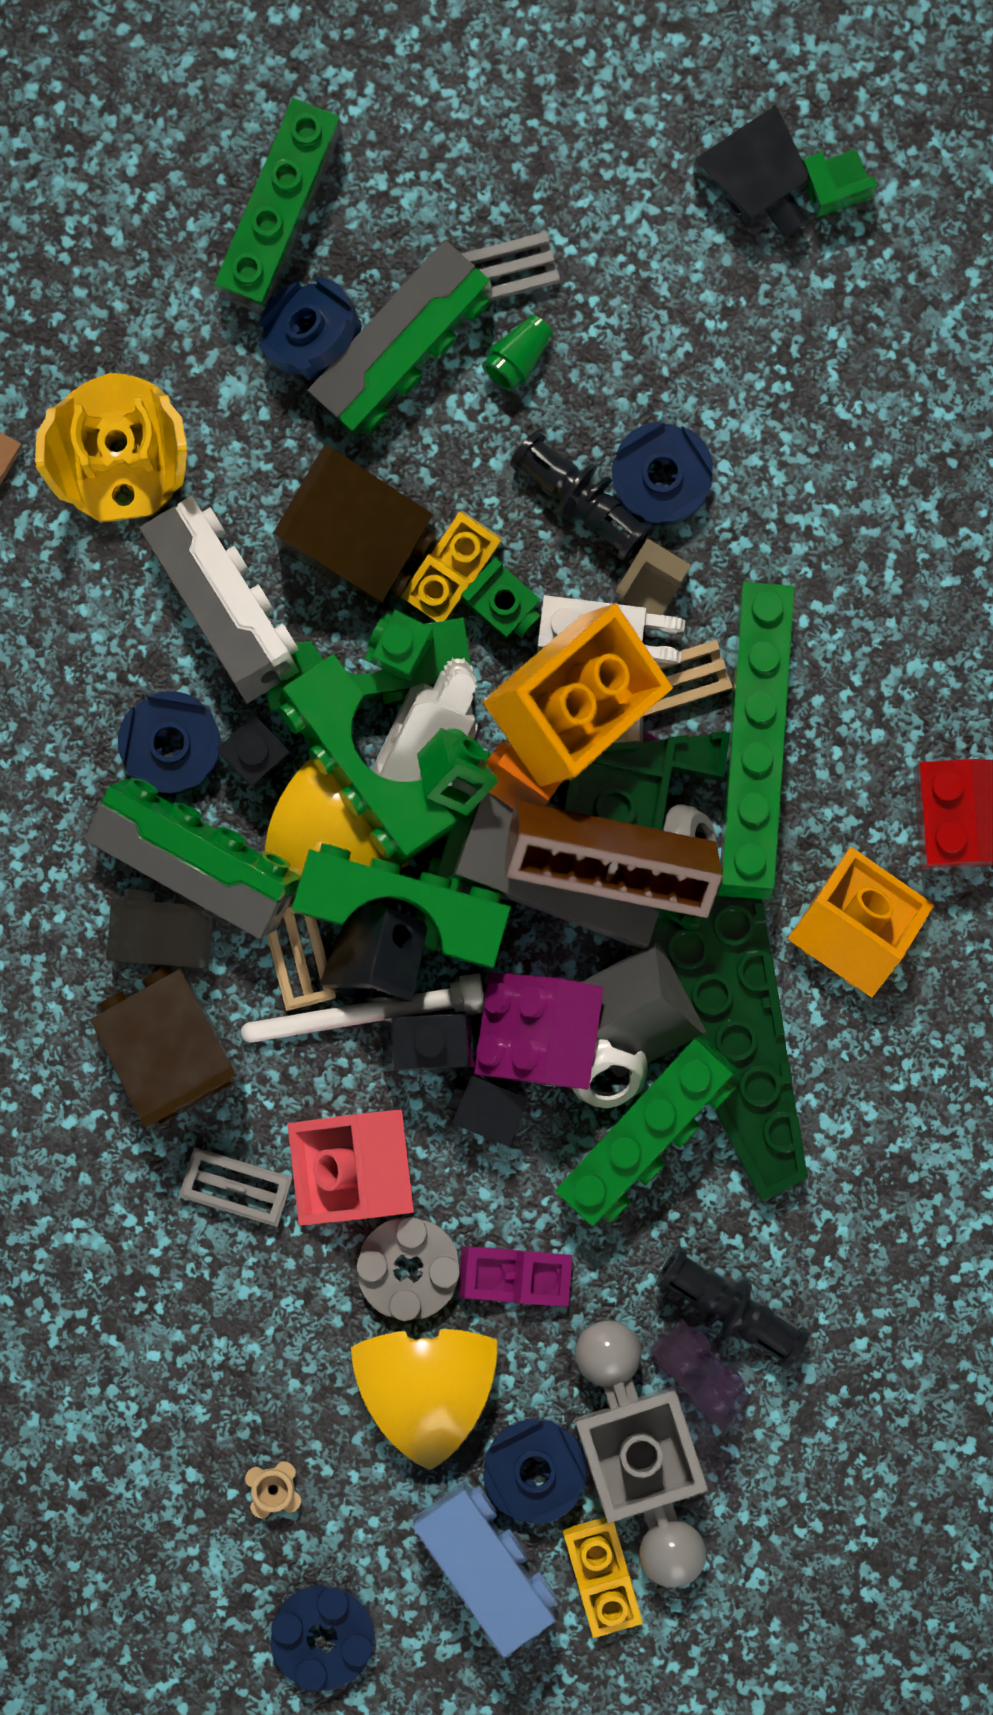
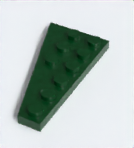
(735, 994)

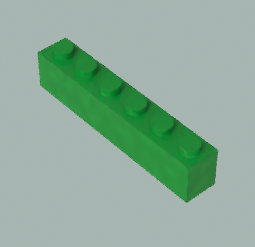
(756, 740)

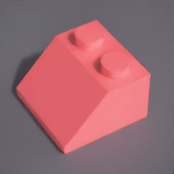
(350, 1167)

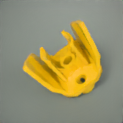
(77, 442)

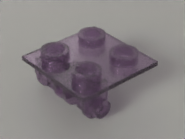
(715, 1388)

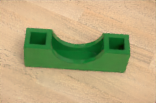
(447, 643)
(398, 812)
(465, 924)

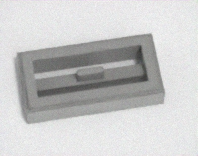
(513, 247)
(277, 1199)

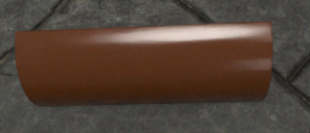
(612, 859)

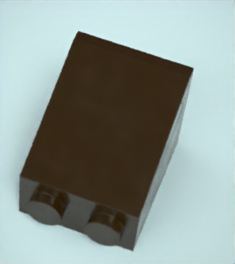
(354, 529)
(164, 1047)

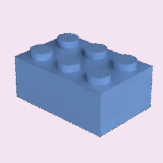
(486, 1567)

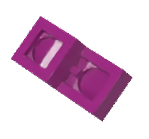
(515, 1276)

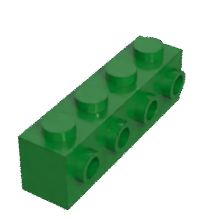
(646, 1130)

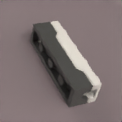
(219, 598)

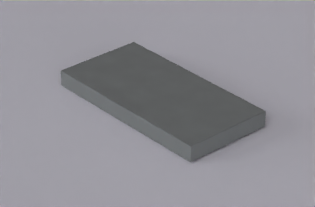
(483, 866)

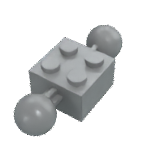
(640, 1454)

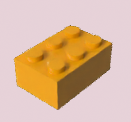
(577, 695)

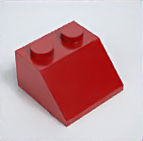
(954, 813)

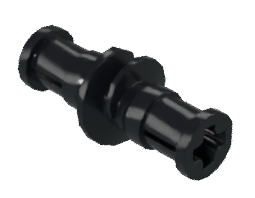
(581, 496)
(732, 1307)

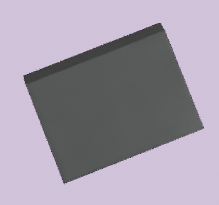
(644, 1006)

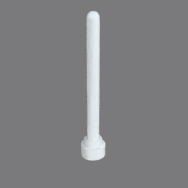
(462, 996)

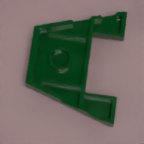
(633, 781)

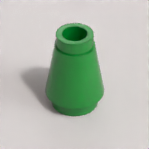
(516, 354)

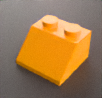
(861, 922)

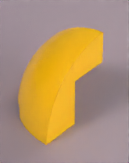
(314, 814)
(425, 1389)

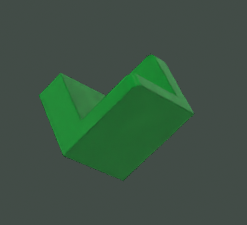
(837, 182)

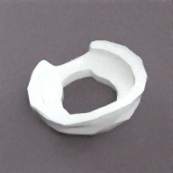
(604, 1057)

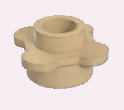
(263, 1501)

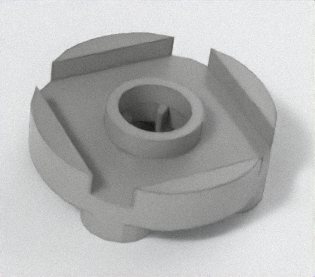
(405, 1298)

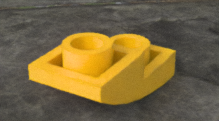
(451, 567)
(602, 1577)

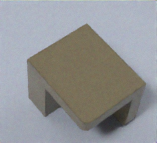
(652, 579)

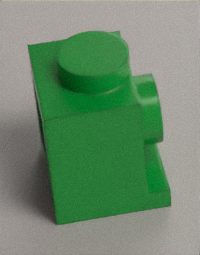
(480, 599)
(399, 645)
(455, 759)

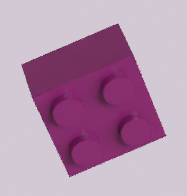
(538, 1030)

